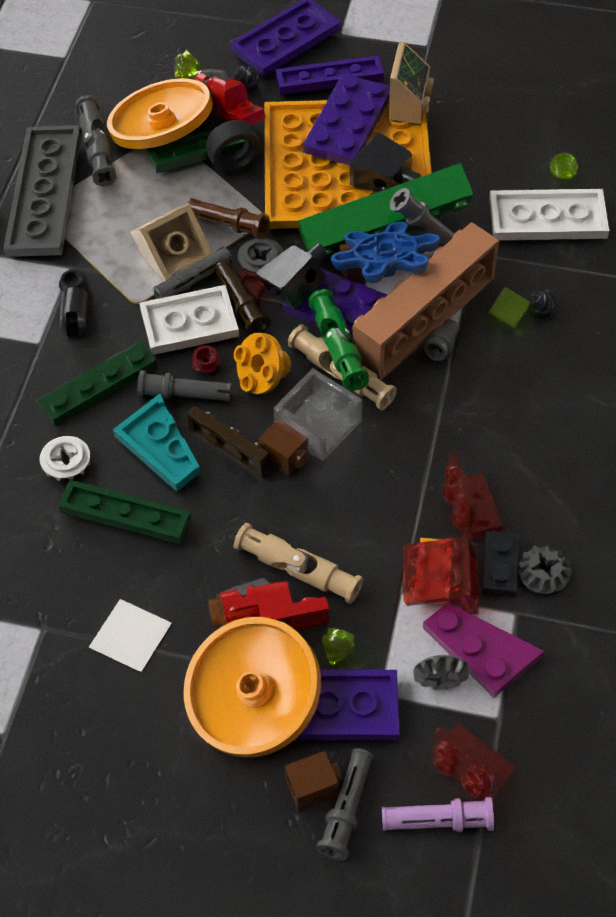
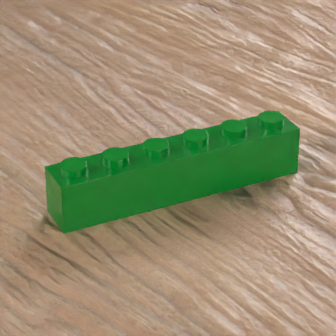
(372, 214)

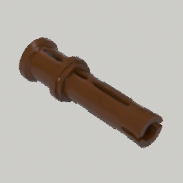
(239, 219)

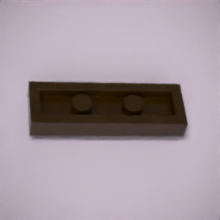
(228, 441)

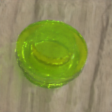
(563, 166)

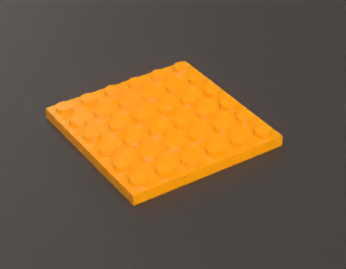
(306, 184)

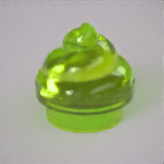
(185, 65)
(337, 644)

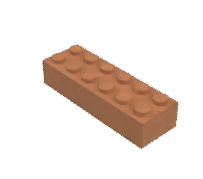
(425, 300)

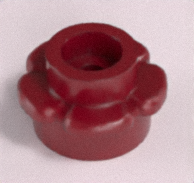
(203, 354)

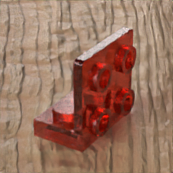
(471, 501)
(441, 573)
(470, 762)

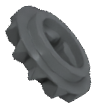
(261, 247)
(537, 579)
(441, 671)

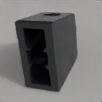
(381, 165)
(294, 274)

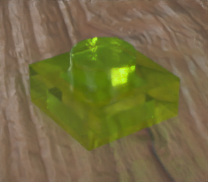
(509, 308)

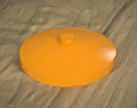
(159, 113)
(252, 687)

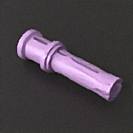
(454, 815)

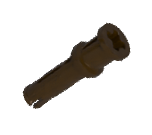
(246, 306)

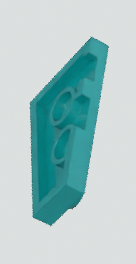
(158, 443)

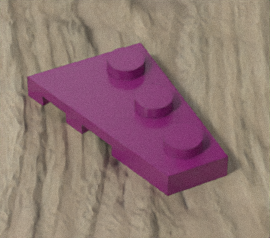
(492, 653)

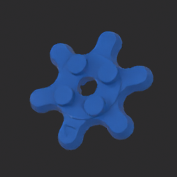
(386, 252)

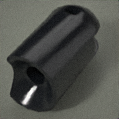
(74, 309)

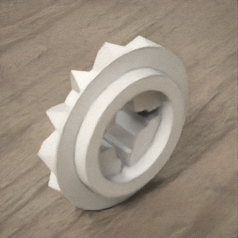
(52, 455)

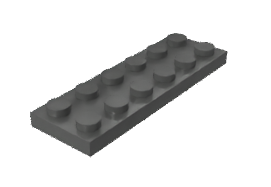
(43, 191)

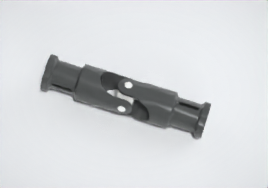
(95, 140)

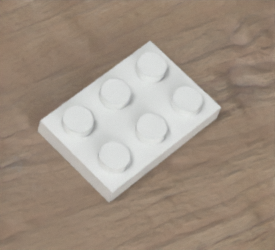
(189, 319)

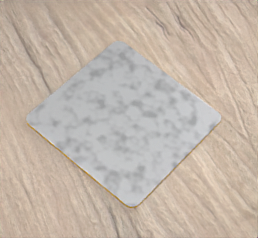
(106, 214)

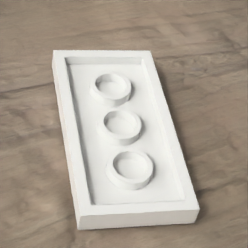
(548, 214)

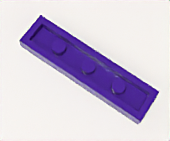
(327, 74)

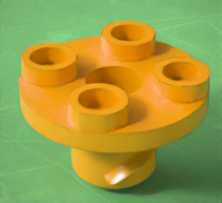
(261, 363)

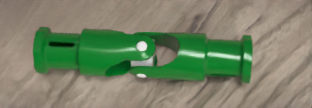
(338, 340)

